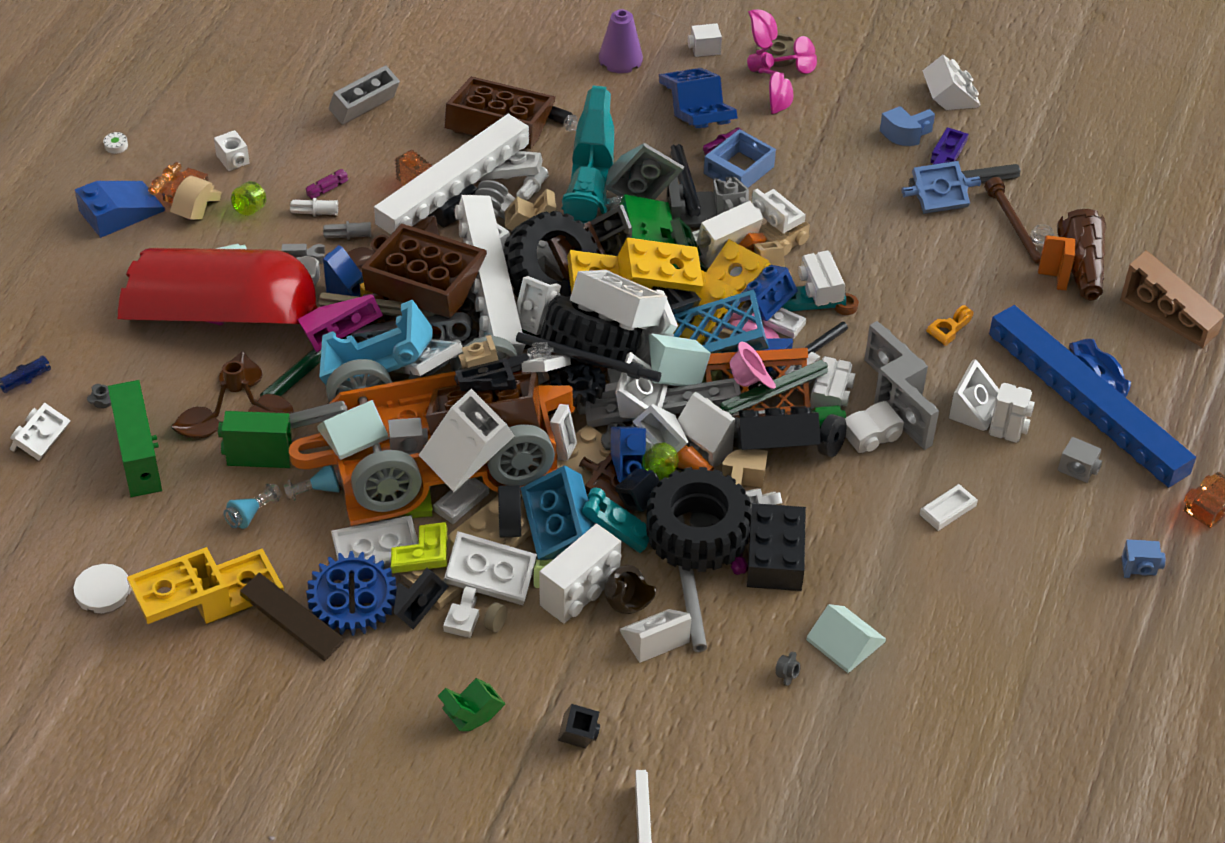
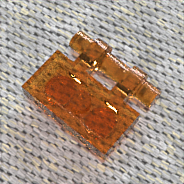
(172, 173)

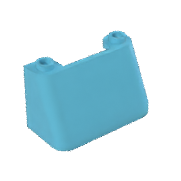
(390, 349)

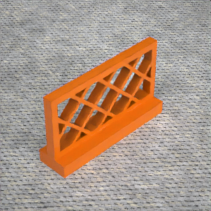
(772, 359)

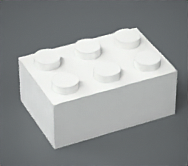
(618, 299)
(579, 573)

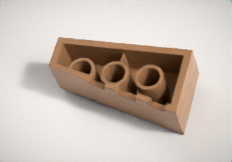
(1170, 301)

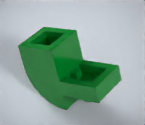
(473, 706)

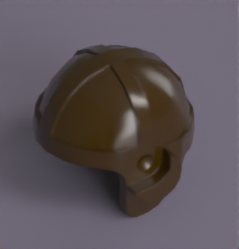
(628, 590)

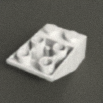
(465, 440)

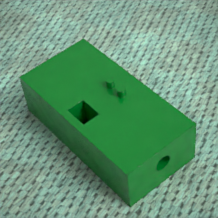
(649, 219)
(135, 438)

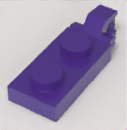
(949, 146)

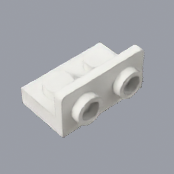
(534, 302)
(40, 432)

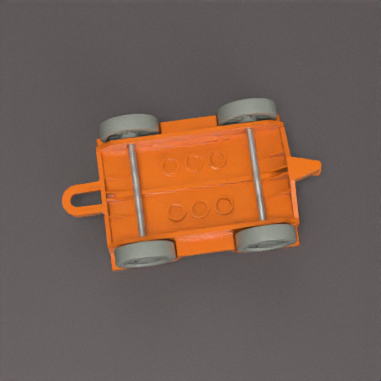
(391, 482)

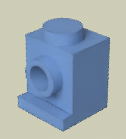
(1142, 557)

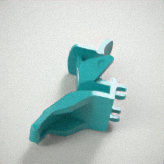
(591, 158)

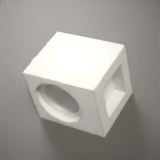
(231, 150)

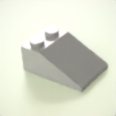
(642, 173)

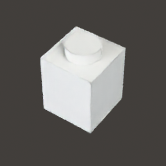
(705, 40)

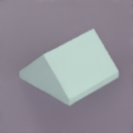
(678, 360)
(354, 430)
(844, 637)

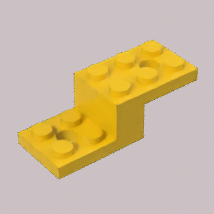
(645, 264)
(720, 284)
(199, 583)

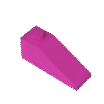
(339, 317)

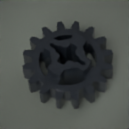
(584, 380)

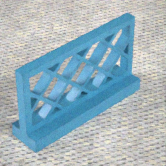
(755, 338)

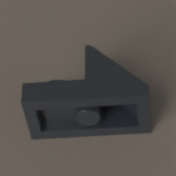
(416, 601)

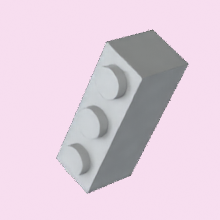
(364, 94)

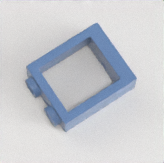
(717, 164)

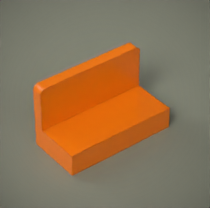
(1057, 259)

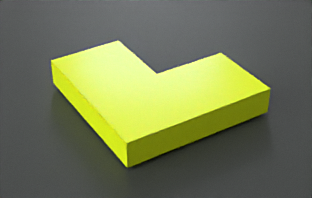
(429, 553)

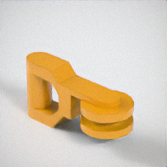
(960, 319)

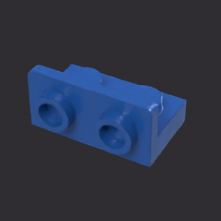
(772, 290)

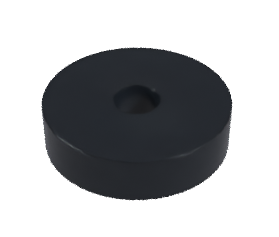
(832, 435)

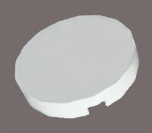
(101, 588)

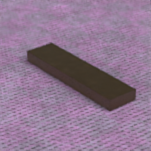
(291, 616)

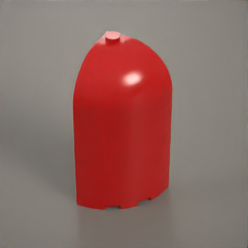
(217, 286)

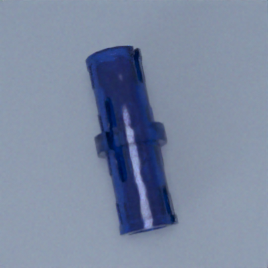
(24, 374)

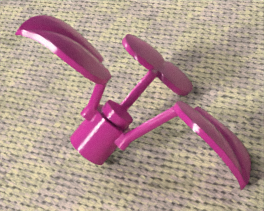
(764, 31)

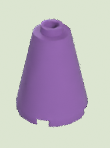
(621, 44)

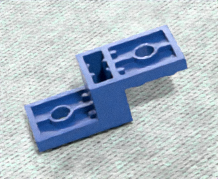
(698, 97)

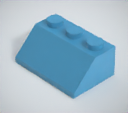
(555, 511)

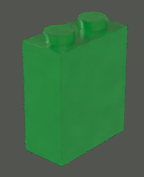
(256, 439)

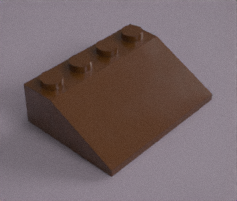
(484, 102)
(423, 269)
(513, 406)

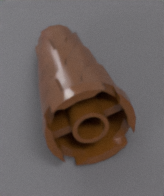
(1089, 237)

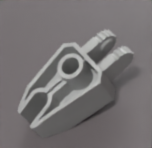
(729, 194)

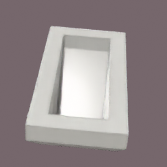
(661, 427)

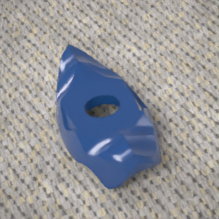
(1101, 361)

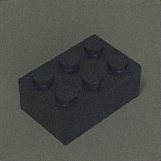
(776, 428)
(776, 547)

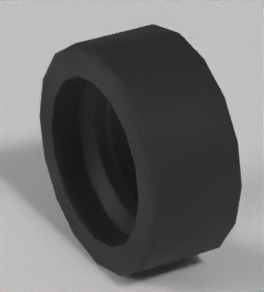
(509, 511)

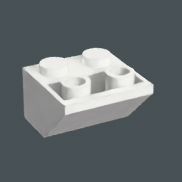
(950, 85)
(708, 429)

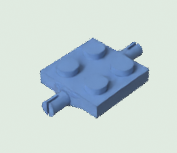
(941, 187)

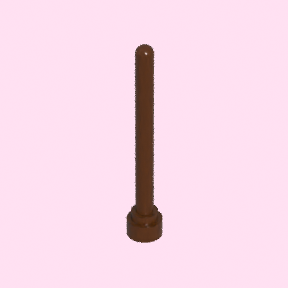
(996, 189)

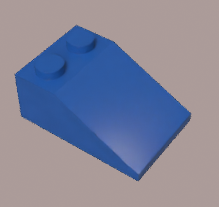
(116, 204)

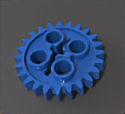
(378, 591)

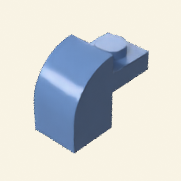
(906, 129)

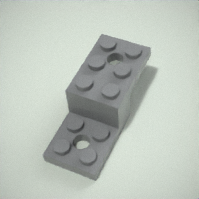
(901, 383)

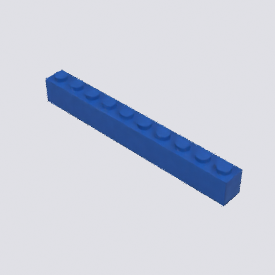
(1092, 396)

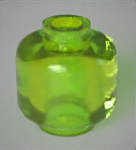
(248, 198)
(661, 459)

